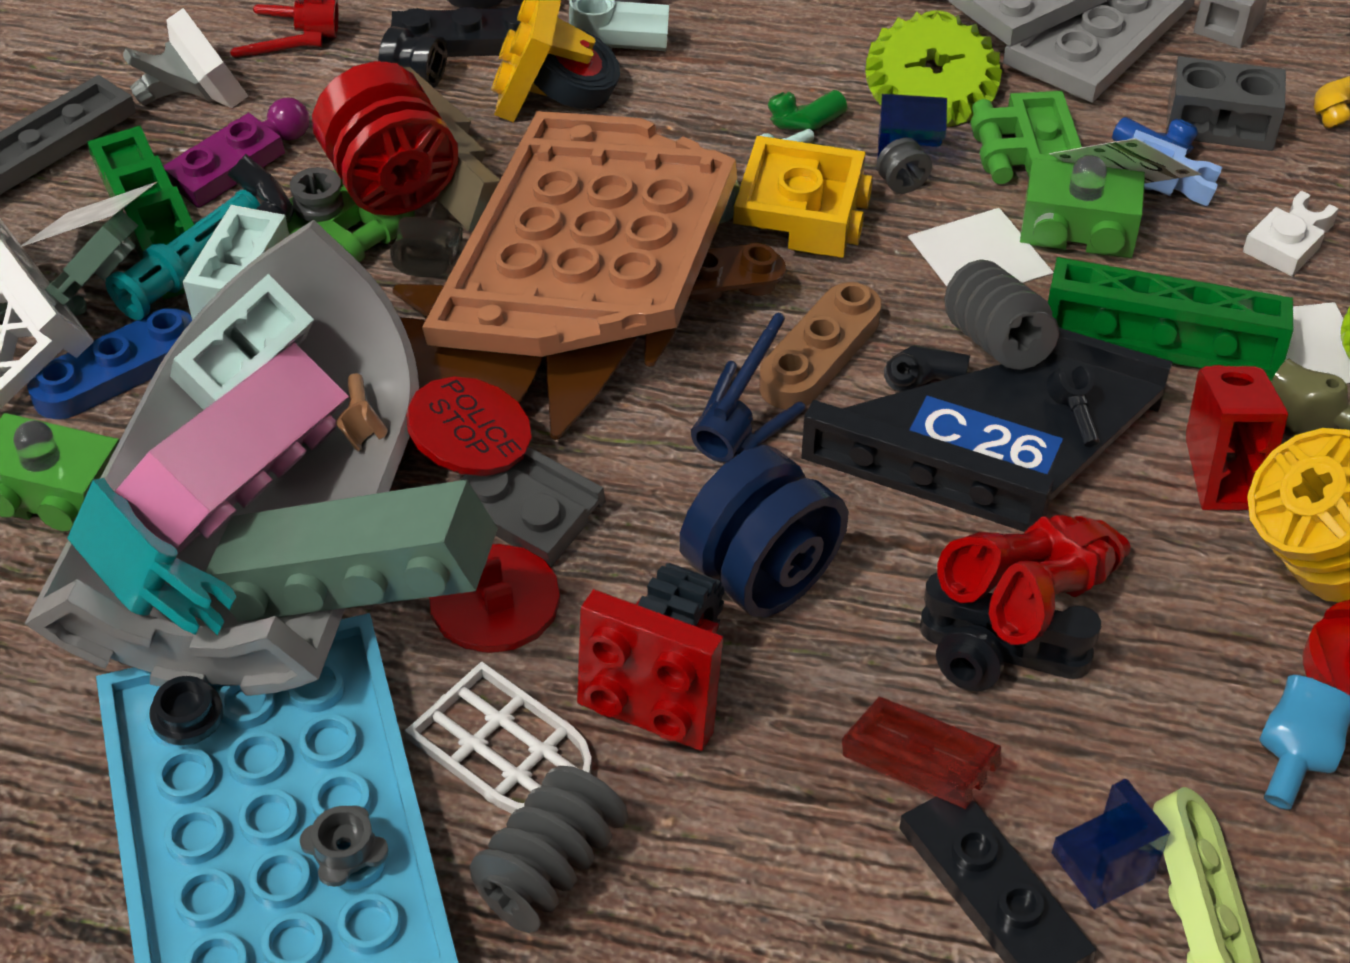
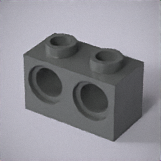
(1228, 101)

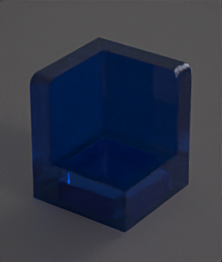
(913, 118)
(1114, 849)

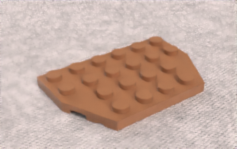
(584, 239)

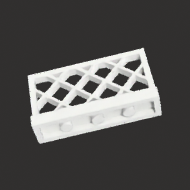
(42, 317)

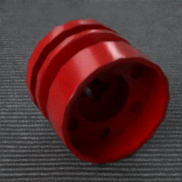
(384, 138)

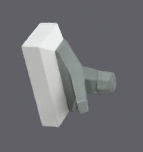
(185, 66)

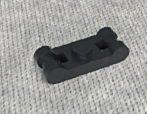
(1061, 651)

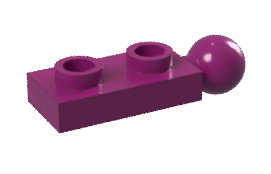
(204, 169)

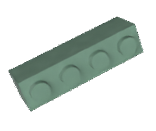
(355, 551)

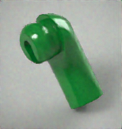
(810, 116)

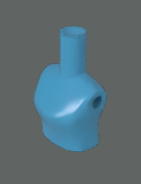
(1305, 734)

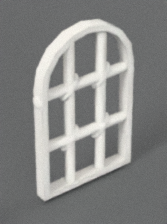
(495, 719)

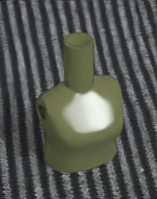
(1312, 398)

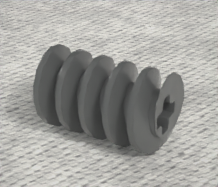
(1001, 314)
(543, 843)

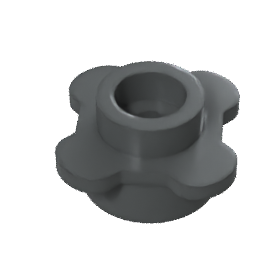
(340, 826)

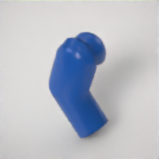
(1179, 132)

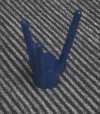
(726, 420)

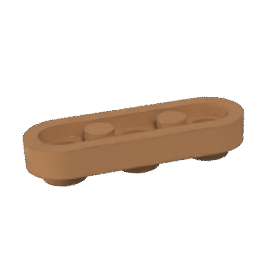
(820, 345)

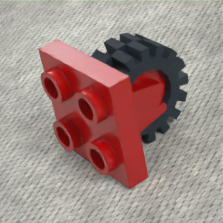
(656, 657)

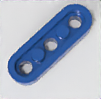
(107, 366)

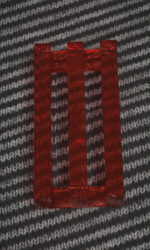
(914, 758)

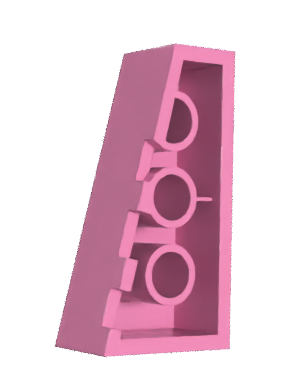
(231, 447)

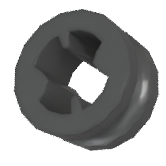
(904, 165)
(316, 194)

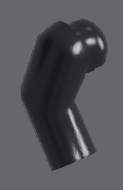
(263, 186)
(923, 364)

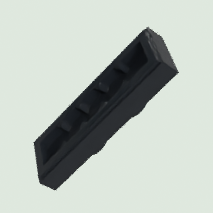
(994, 885)

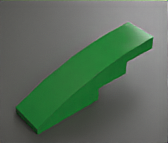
(127, 164)

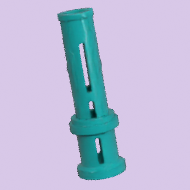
(167, 265)

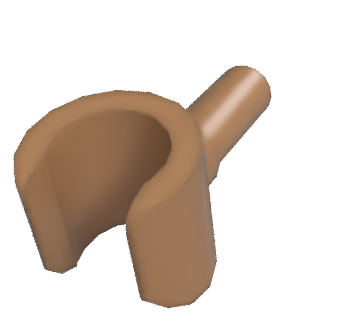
(359, 418)

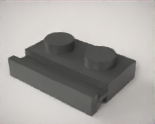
(538, 504)

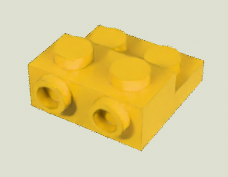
(806, 193)

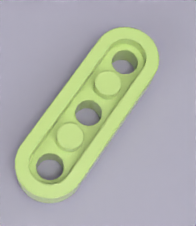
(1204, 882)

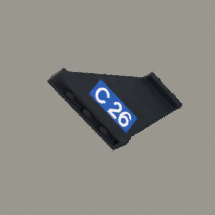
(991, 435)

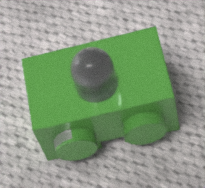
(1083, 205)
(48, 469)

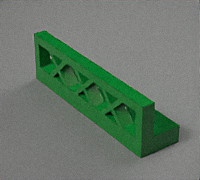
(1172, 316)

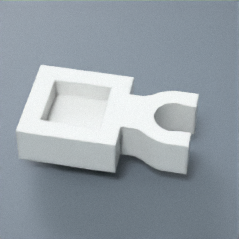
(1292, 237)

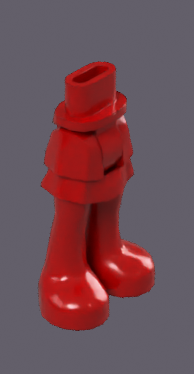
(1030, 570)

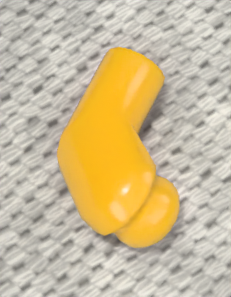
(1332, 102)

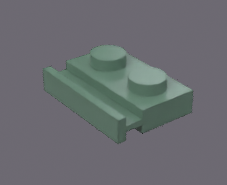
(98, 256)

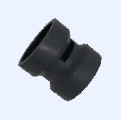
(423, 54)

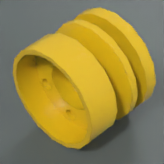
(1304, 509)

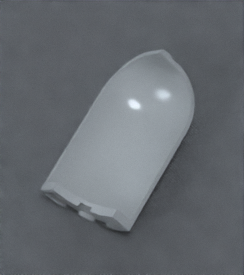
(350, 334)

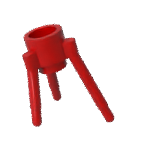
(313, 17)

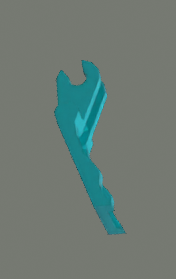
(139, 563)

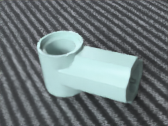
(622, 23)

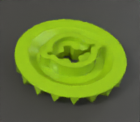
(968, 62)

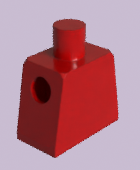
(1232, 413)

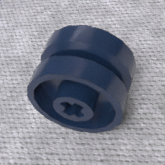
(763, 530)

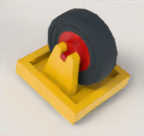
(552, 61)

